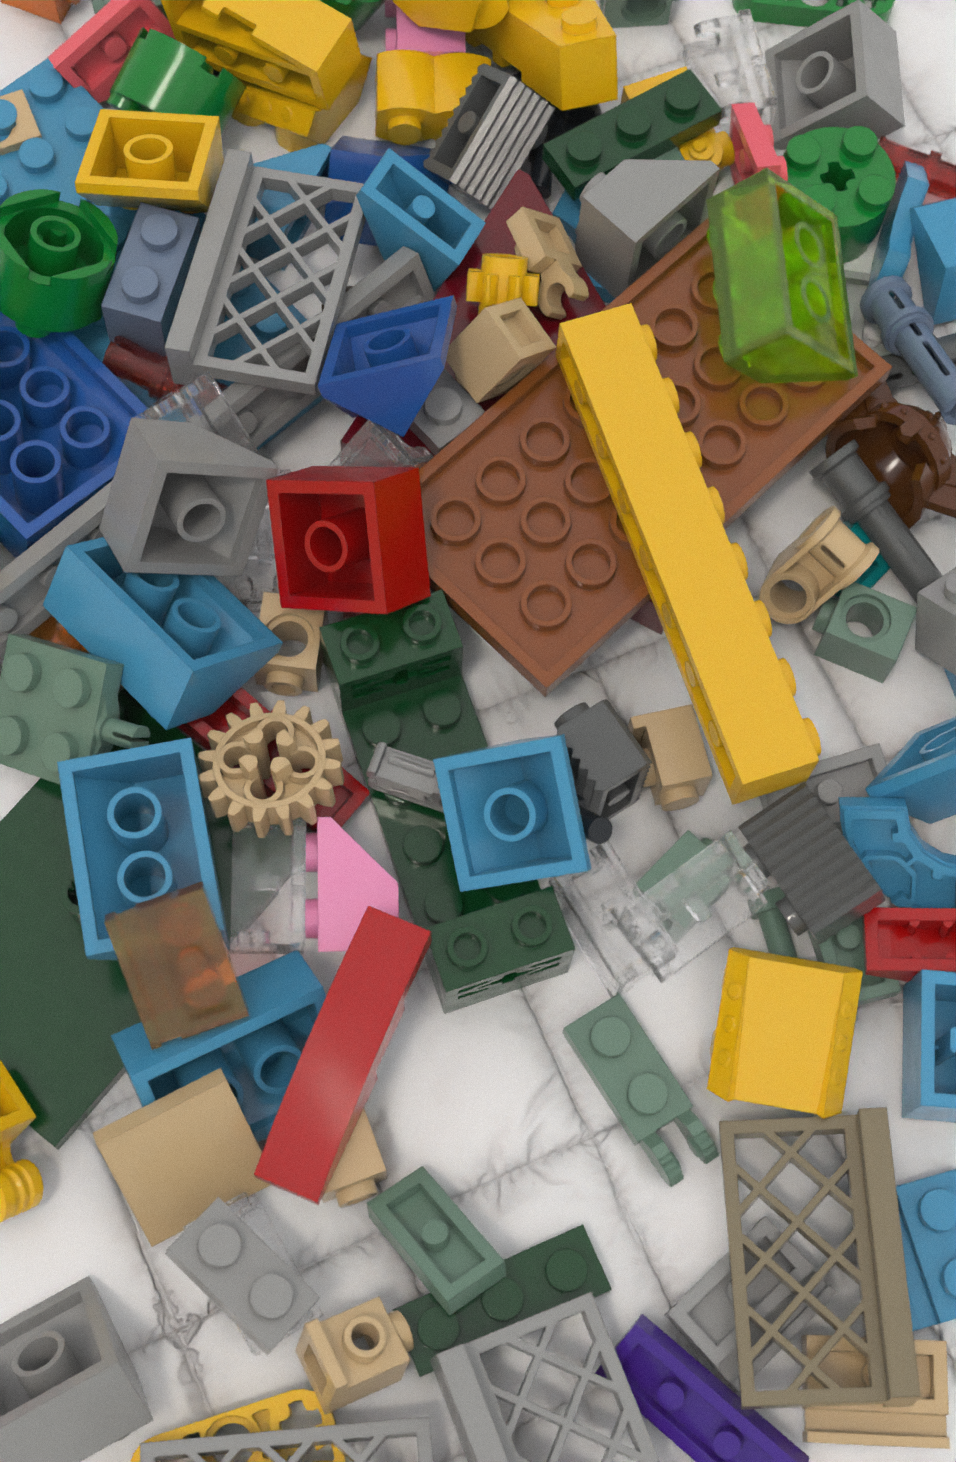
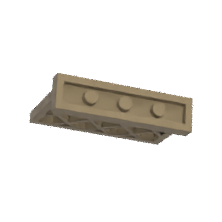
(878, 1258)

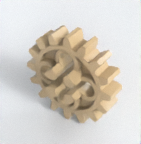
(242, 791)

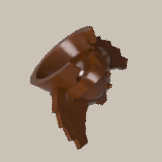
(905, 450)

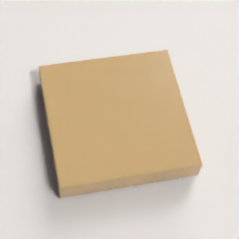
(182, 1155)

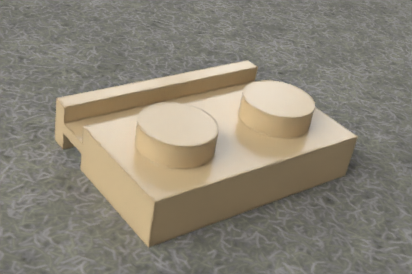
(873, 1424)

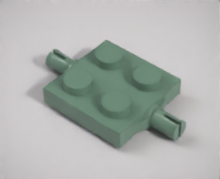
(59, 706)

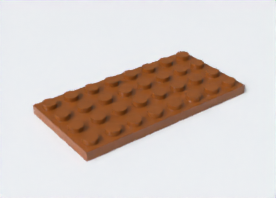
(522, 510)

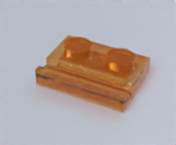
(176, 965)

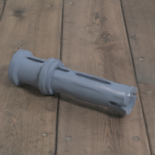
(909, 333)

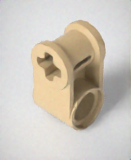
(820, 560)

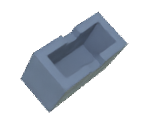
(150, 276)

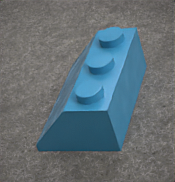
(177, 634)
(136, 833)
(253, 1052)

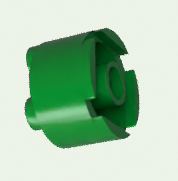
(174, 79)
(848, 177)
(53, 262)

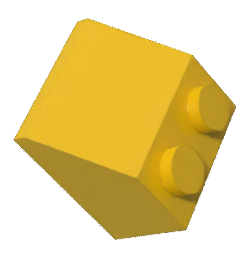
(152, 160)

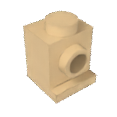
(677, 754)
(341, 1370)

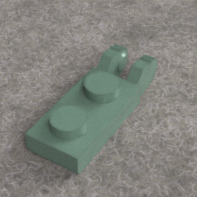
(637, 1084)

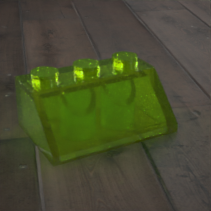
(779, 283)

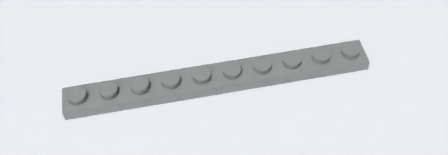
(261, 410)

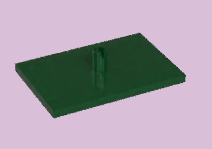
(53, 998)

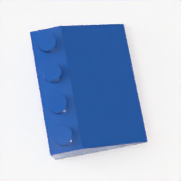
(57, 431)

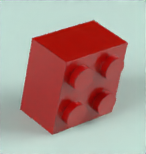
(349, 538)

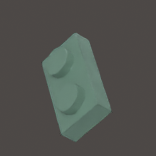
(436, 1240)

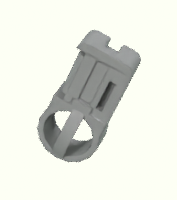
(404, 776)

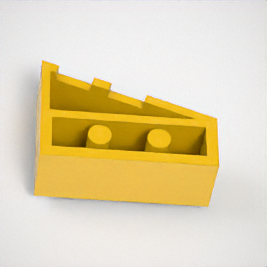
(276, 44)
(560, 49)

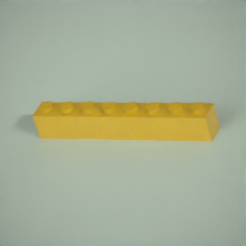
(685, 555)

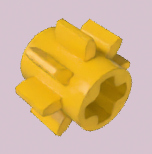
(502, 280)

